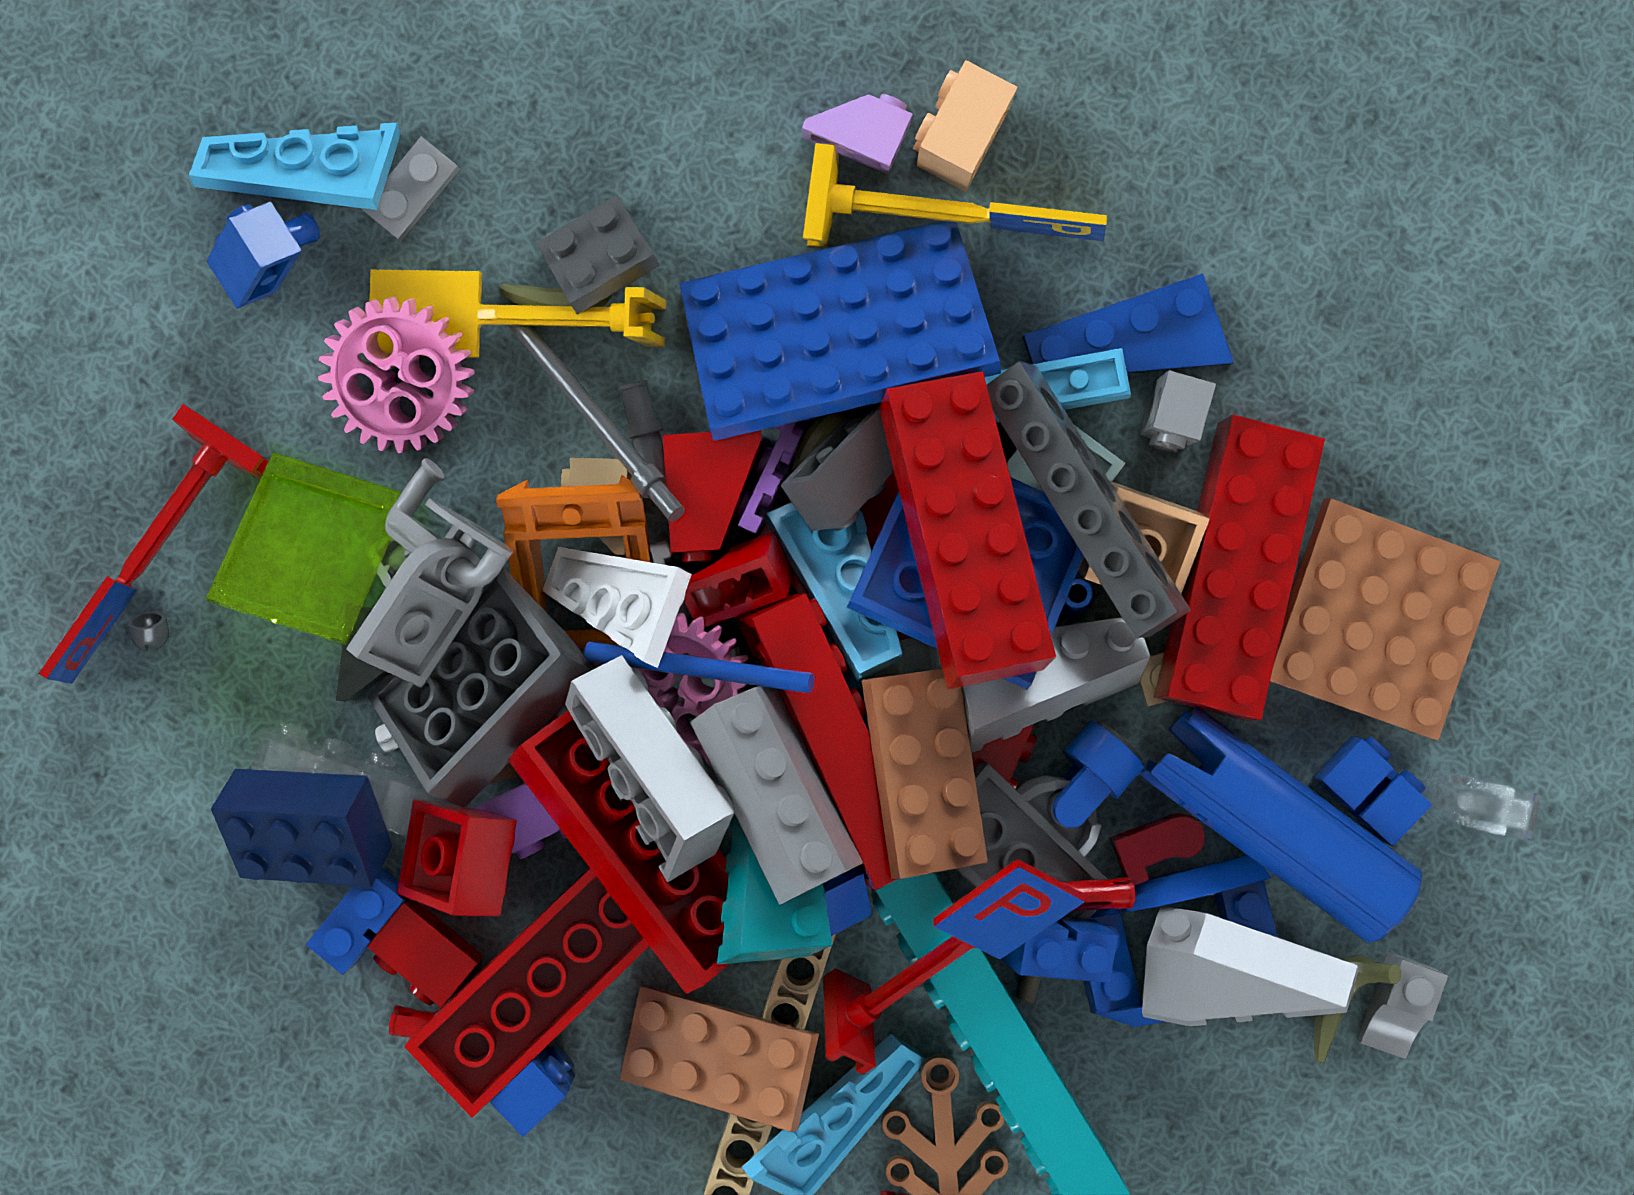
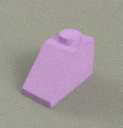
(863, 130)

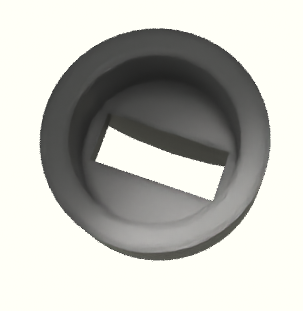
(148, 629)

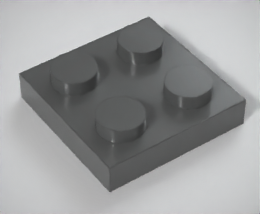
(597, 254)

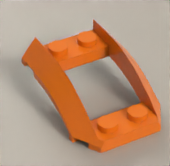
(570, 513)

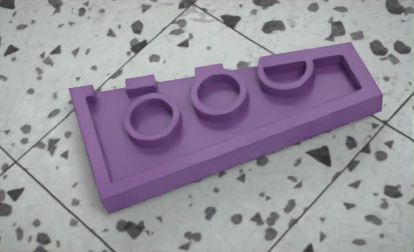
(773, 471)

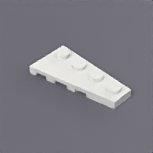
(621, 597)

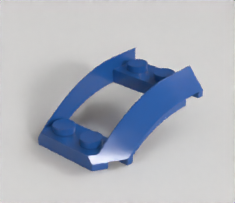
(1239, 899)

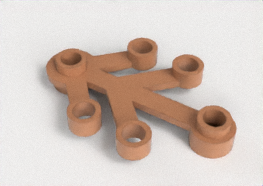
(946, 1155)

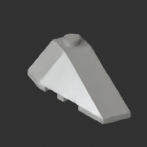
(1220, 969)

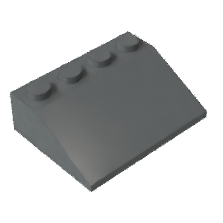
(484, 695)

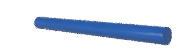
(707, 668)

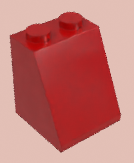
(710, 485)

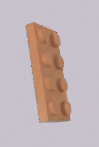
(924, 774)
(719, 1057)

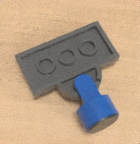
(1054, 818)

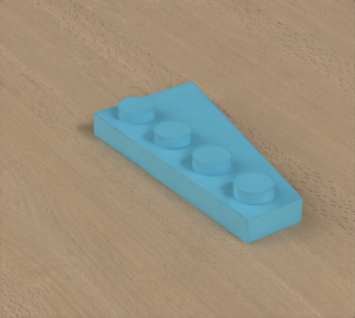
(321, 168)

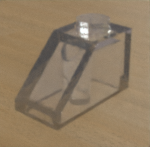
(1481, 804)

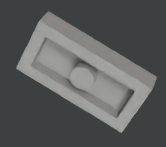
(413, 188)

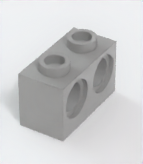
(1177, 411)

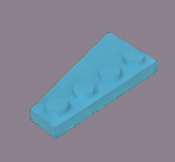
(829, 570)
(834, 1123)

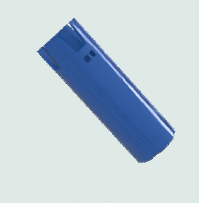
(1287, 828)

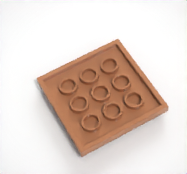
(1382, 618)

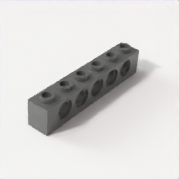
(1085, 501)

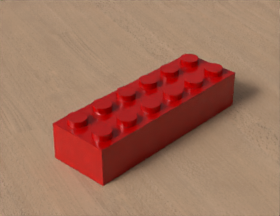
(966, 530)
(1244, 568)
(828, 719)
(673, 917)
(527, 994)

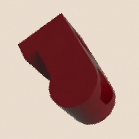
(1156, 841)

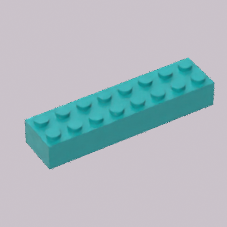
(1004, 1045)

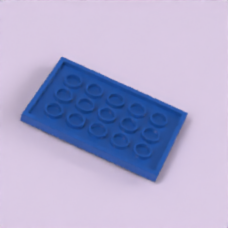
(835, 328)

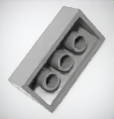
(776, 792)

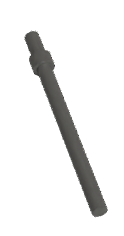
(645, 476)

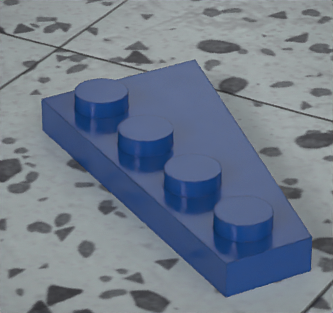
(1156, 331)

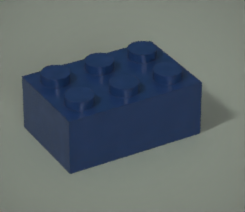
(302, 827)

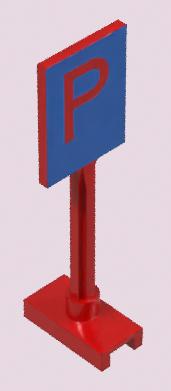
(116, 593)
(991, 917)

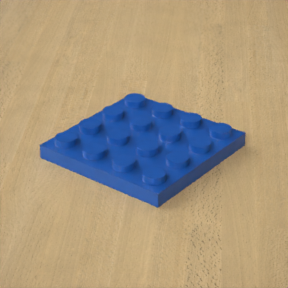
(892, 586)

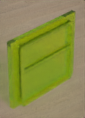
(306, 549)

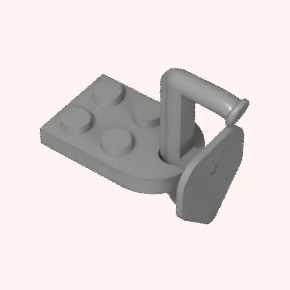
(431, 588)

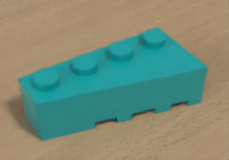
(756, 923)

